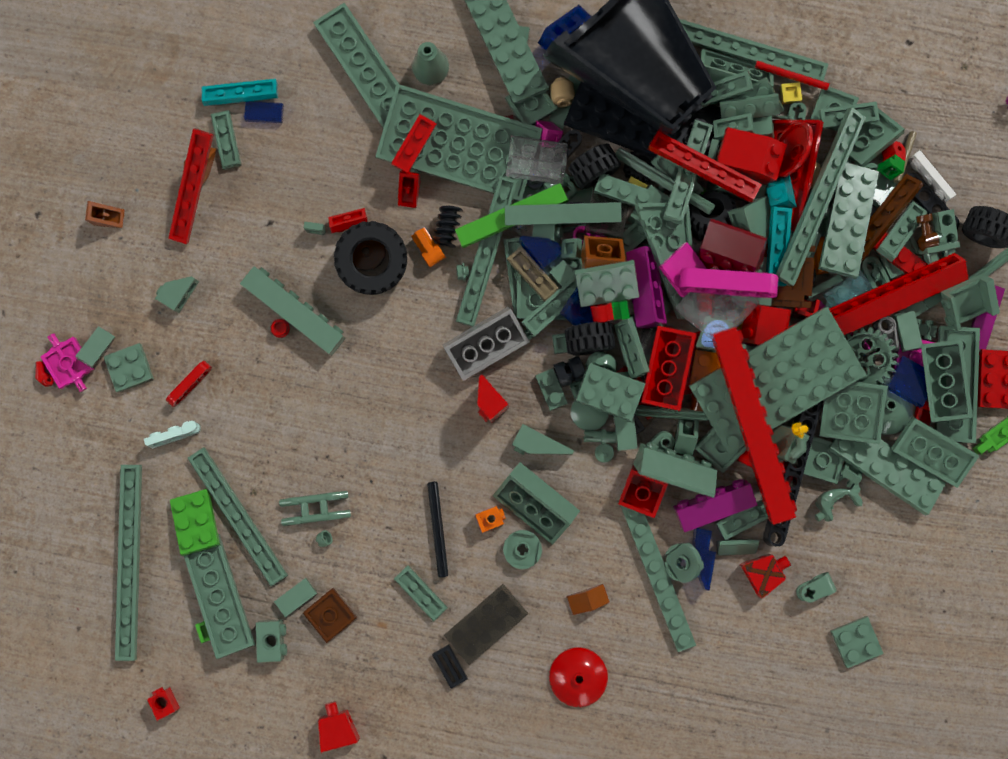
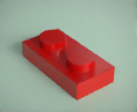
(343, 221)

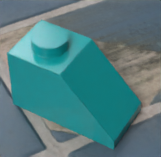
(781, 193)

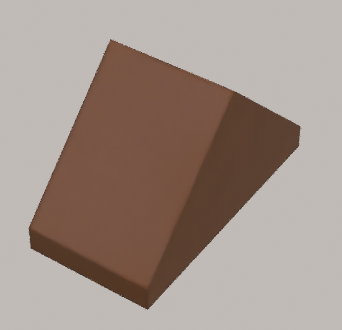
(104, 215)
(588, 599)

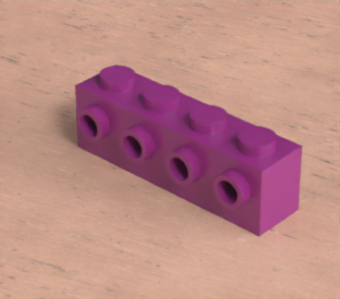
(649, 306)
(707, 509)

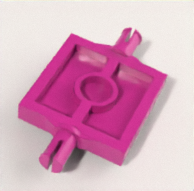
(64, 365)

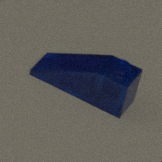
(568, 22)

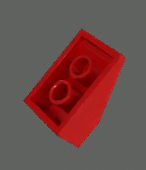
(752, 154)

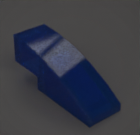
(701, 542)

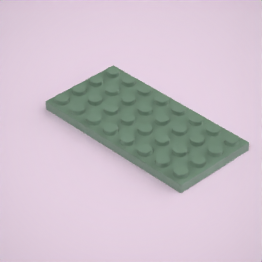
(465, 145)
(791, 373)

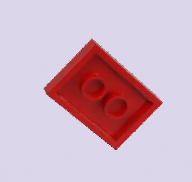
(993, 379)

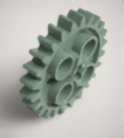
(875, 372)

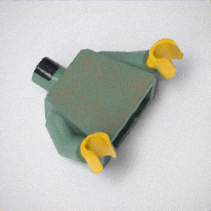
(790, 442)

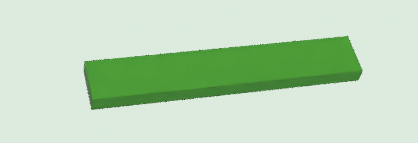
(495, 221)

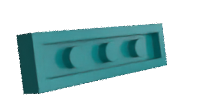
(239, 92)
(778, 238)

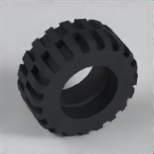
(344, 257)

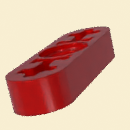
(188, 383)

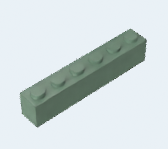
(292, 310)

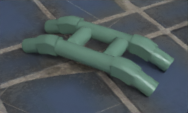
(322, 499)

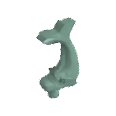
(827, 499)

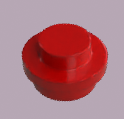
(280, 328)

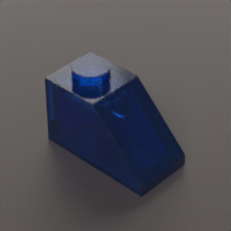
(541, 250)

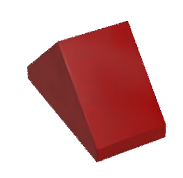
(408, 189)

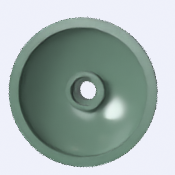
(897, 417)

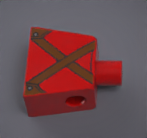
(765, 573)

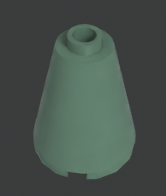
(430, 64)

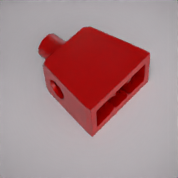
(336, 728)

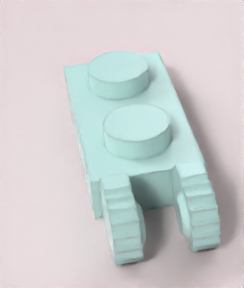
(173, 434)

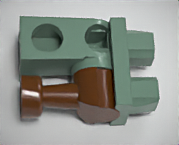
(942, 239)

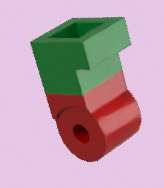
(893, 158)
(610, 311)

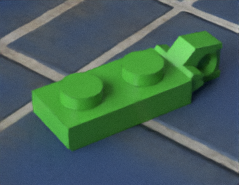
(993, 438)

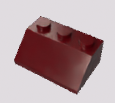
(732, 248)

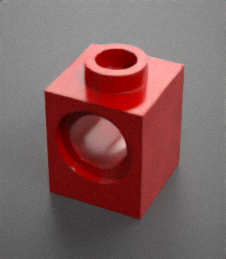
(159, 710)

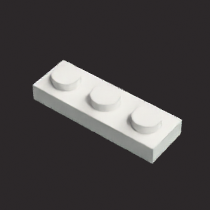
(931, 176)

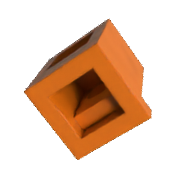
(482, 518)

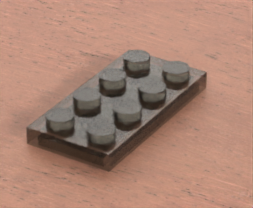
(486, 624)

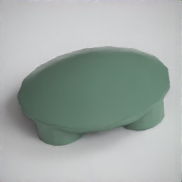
(587, 417)

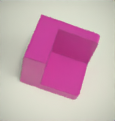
(550, 131)

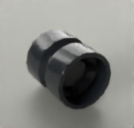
(576, 369)

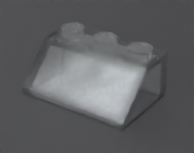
(536, 160)

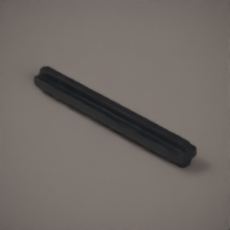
(437, 526)

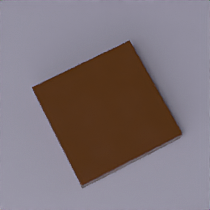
(330, 615)

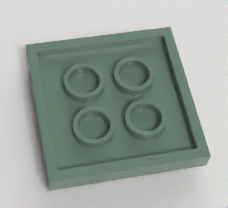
(855, 413)

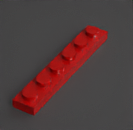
(704, 166)
(190, 186)

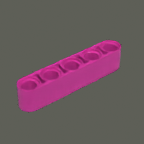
(728, 282)

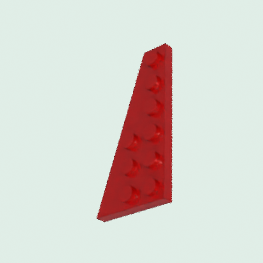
(803, 177)

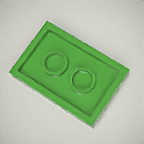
(194, 522)

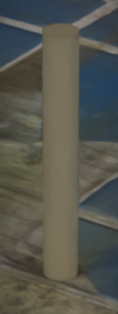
(908, 147)

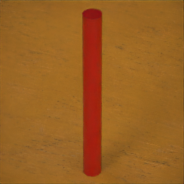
(792, 75)

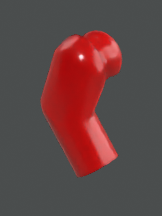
(41, 375)

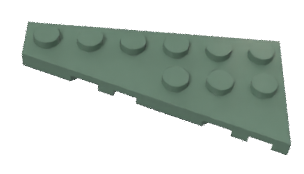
(664, 239)

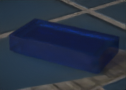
(263, 112)

